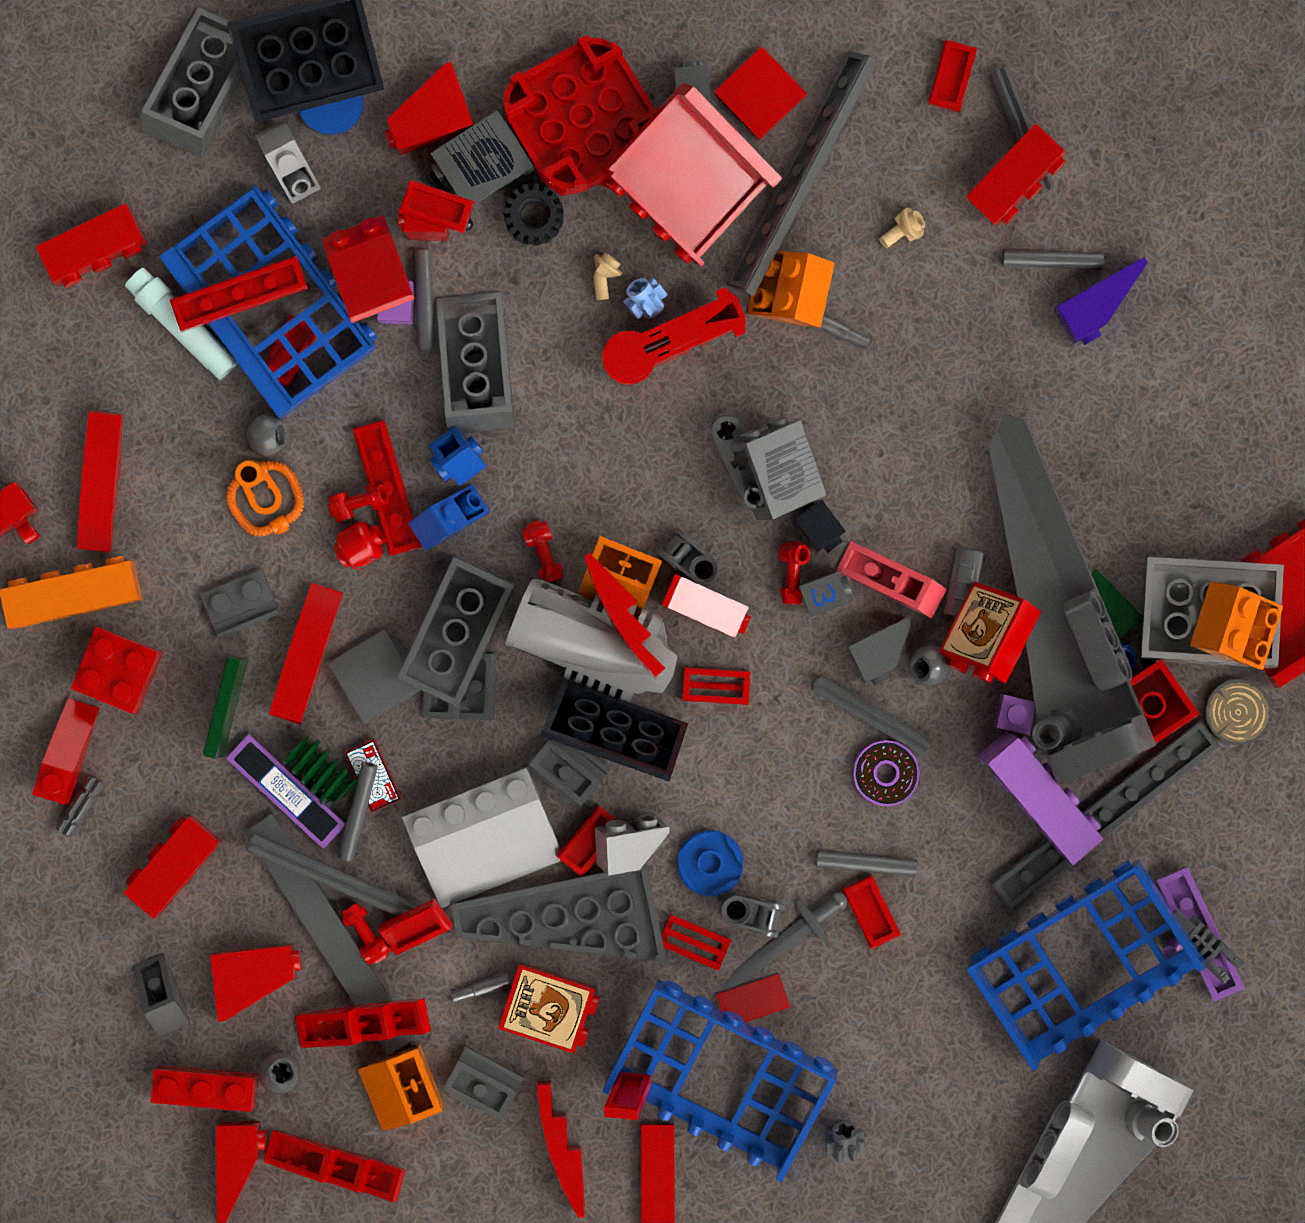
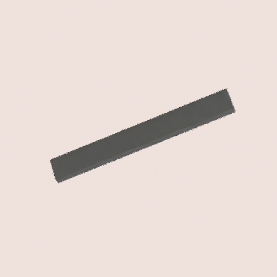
(801, 173)
(1110, 809)
(326, 929)

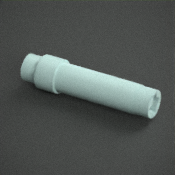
(155, 298)

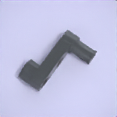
(742, 476)

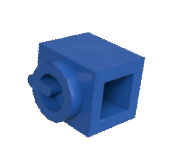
(456, 456)

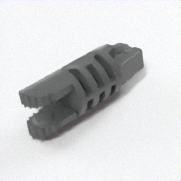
(1208, 945)

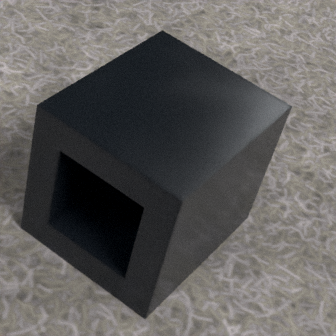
(821, 527)

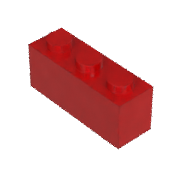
(1017, 175)
(92, 246)
(171, 865)
(204, 1088)

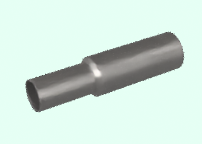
(843, 332)
(482, 987)

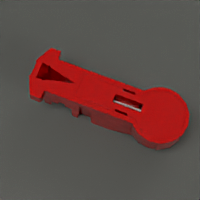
(632, 355)

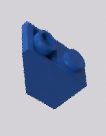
(448, 517)

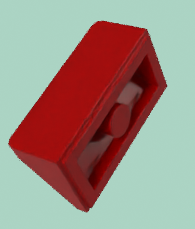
(755, 998)

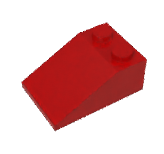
(367, 268)

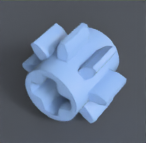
(645, 298)

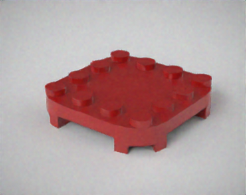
(576, 113)

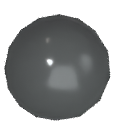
(266, 435)
(929, 666)
(271, 1077)

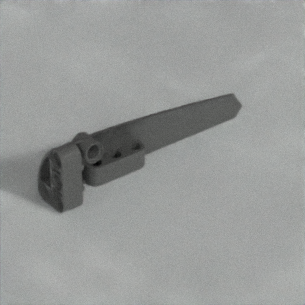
(1073, 649)

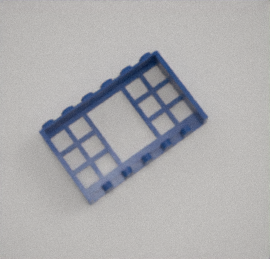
(231, 334)
(1111, 1005)
(701, 1118)

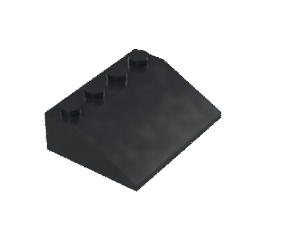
(305, 56)
(615, 730)

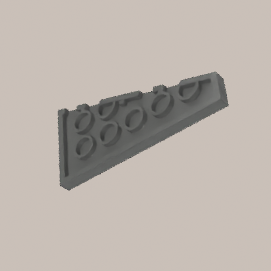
(579, 914)

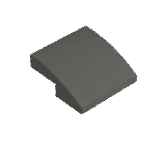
(370, 676)
(477, 701)

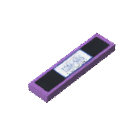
(286, 791)

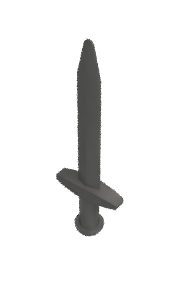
(809, 922)

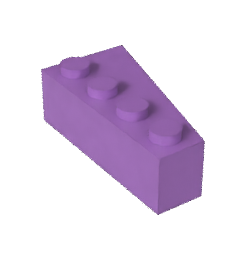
(1041, 796)

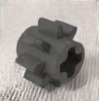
(844, 1141)

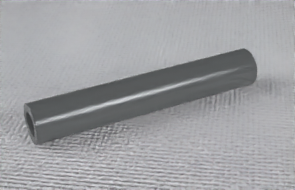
(1053, 259)
(424, 300)
(357, 811)
(866, 863)

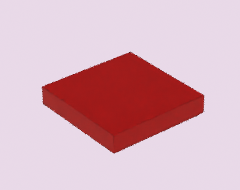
(760, 93)

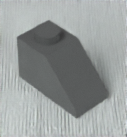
(880, 651)
(160, 995)

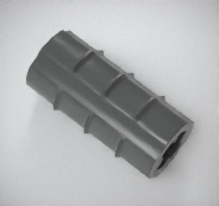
(964, 571)

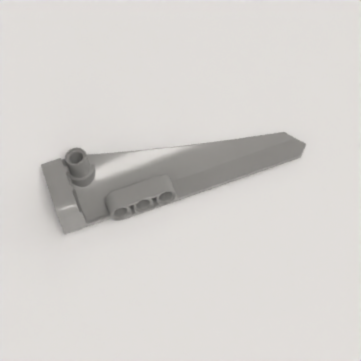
(1096, 1139)

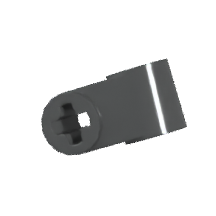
(688, 557)
(754, 914)

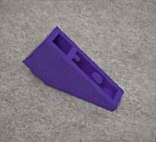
(1094, 307)

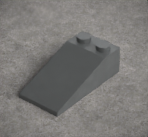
(193, 87)
(475, 364)
(456, 630)

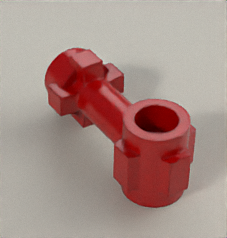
(342, 506)
(537, 535)
(794, 555)
(375, 947)

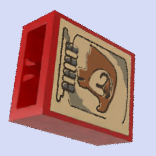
(989, 633)
(549, 1008)

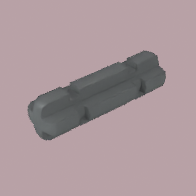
(80, 806)

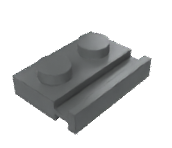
(240, 604)
(568, 771)
(483, 1083)

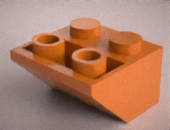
(793, 289)
(628, 566)
(1236, 625)
(401, 1088)

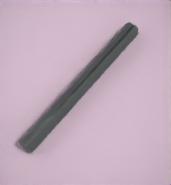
(328, 876)

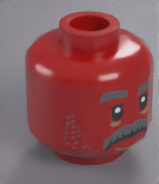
(359, 545)

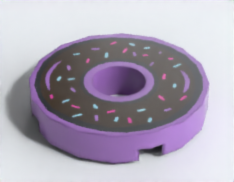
(866, 773)

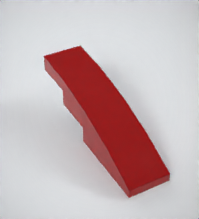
(100, 481)
(617, 603)
(306, 654)
(362, 1023)
(565, 1158)
(334, 1166)

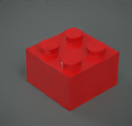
(116, 670)

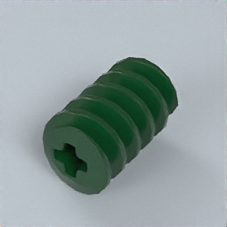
(319, 771)

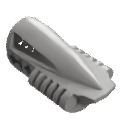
(583, 640)

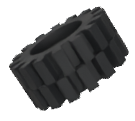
(533, 194)

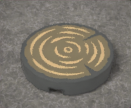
(1238, 711)

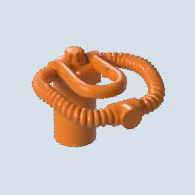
(248, 475)

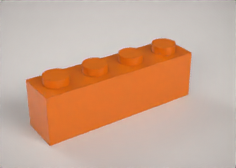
(70, 594)

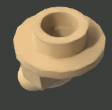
(909, 224)
(606, 267)

